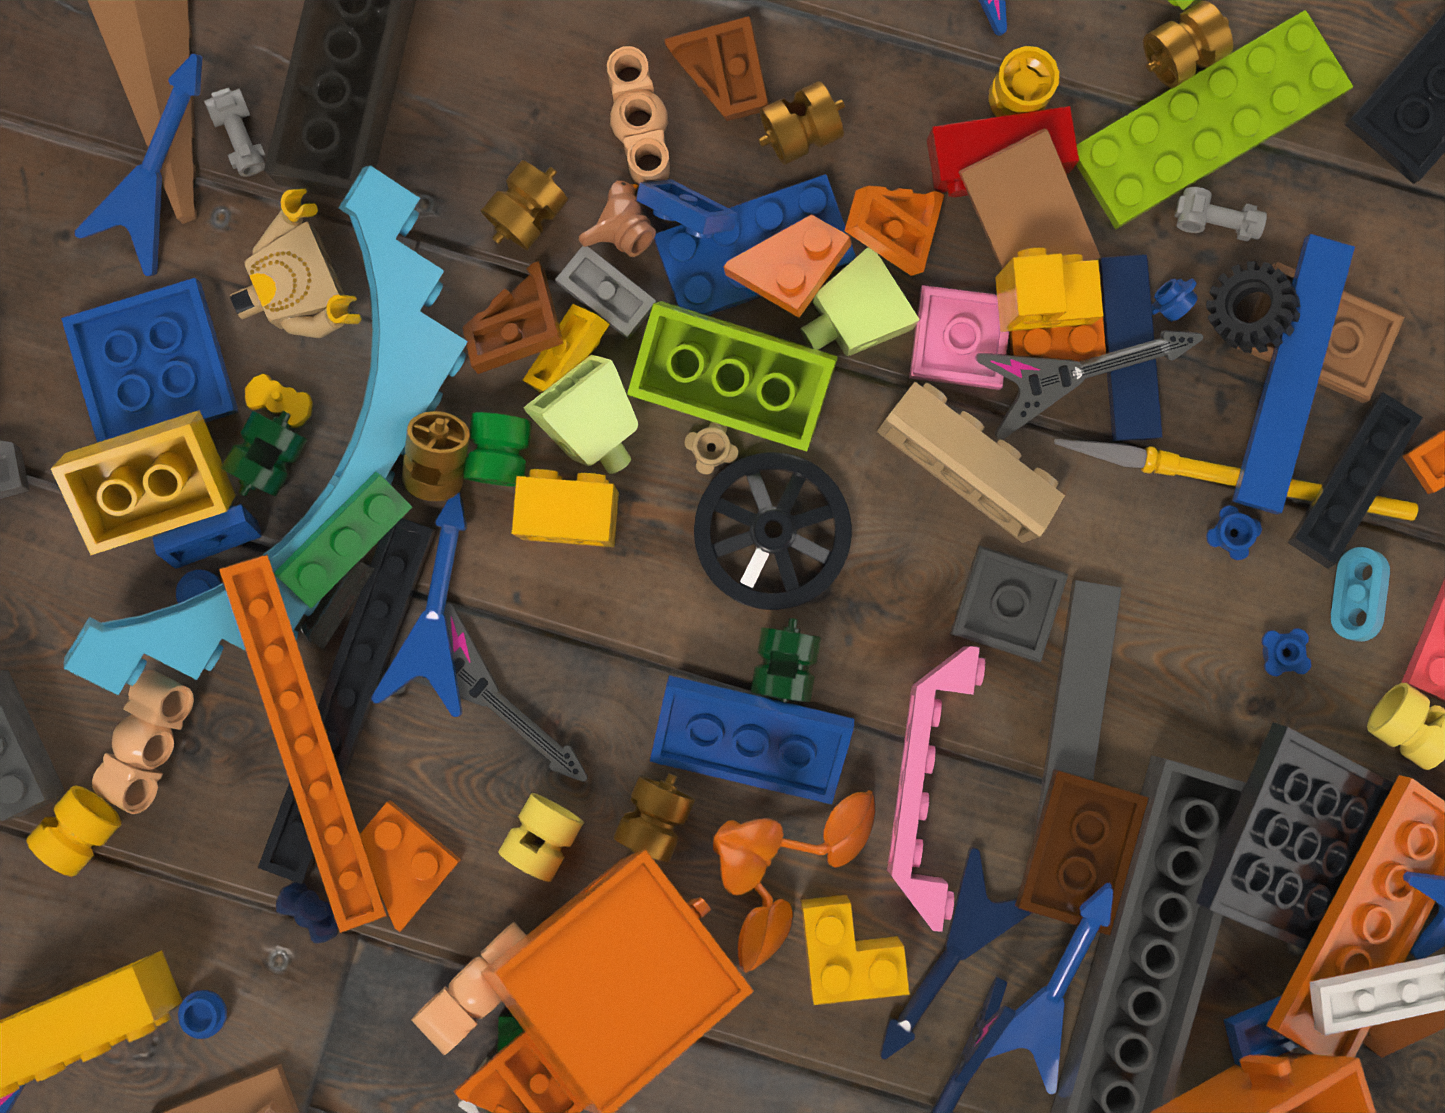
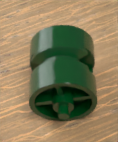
(264, 453)
(786, 663)

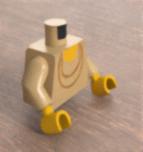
(294, 276)

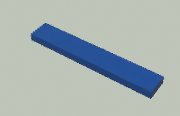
(1293, 377)

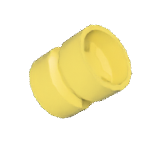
(1408, 721)
(551, 823)

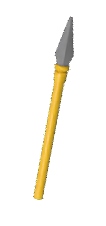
(1170, 464)

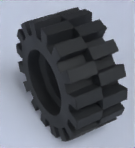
(1245, 282)

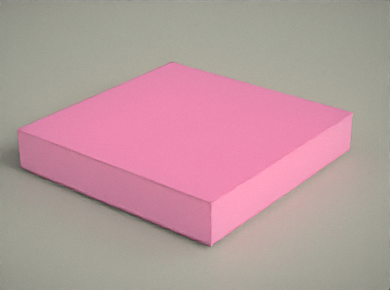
(951, 333)

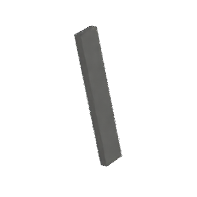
(1081, 682)

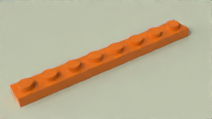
(302, 742)

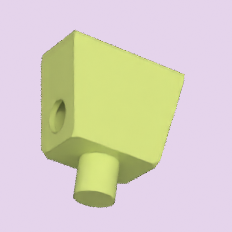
(860, 307)
(588, 414)

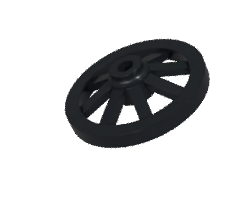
(801, 470)

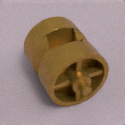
(1197, 40)
(803, 122)
(522, 206)
(435, 456)
(656, 814)

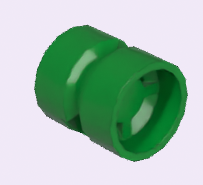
(498, 447)

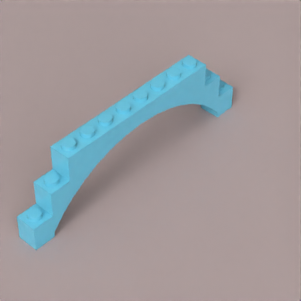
(406, 371)

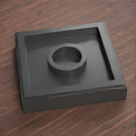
(1009, 604)

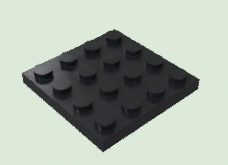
(1292, 837)

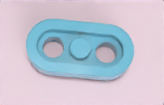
(1355, 594)

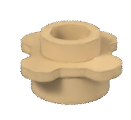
(709, 460)

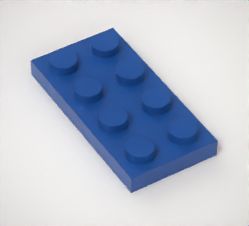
(697, 263)
(751, 739)

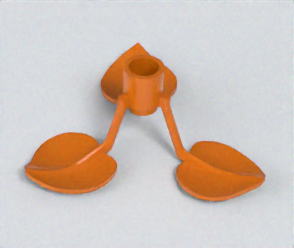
(748, 850)

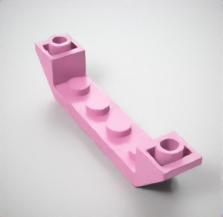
(926, 893)

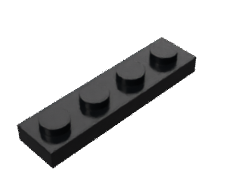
(1355, 480)

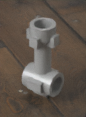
(228, 109)
(1195, 211)

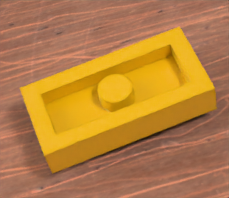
(581, 336)

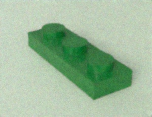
(342, 540)

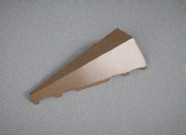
(146, 47)

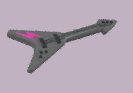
(1046, 380)
(479, 687)

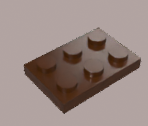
(1079, 846)

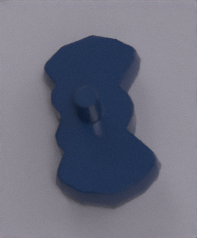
(308, 911)

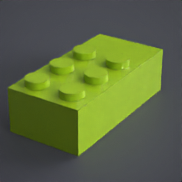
(732, 375)

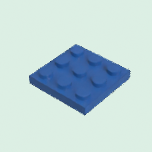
(149, 360)

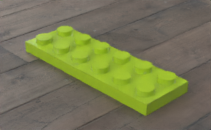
(1211, 119)

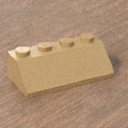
(972, 463)

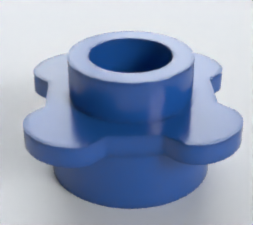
(1175, 298)
(1247, 529)
(1273, 648)

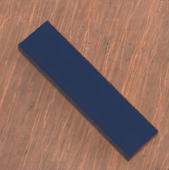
(1128, 323)

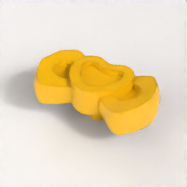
(268, 393)

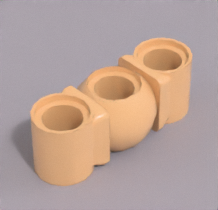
(633, 97)
(142, 742)
(468, 997)

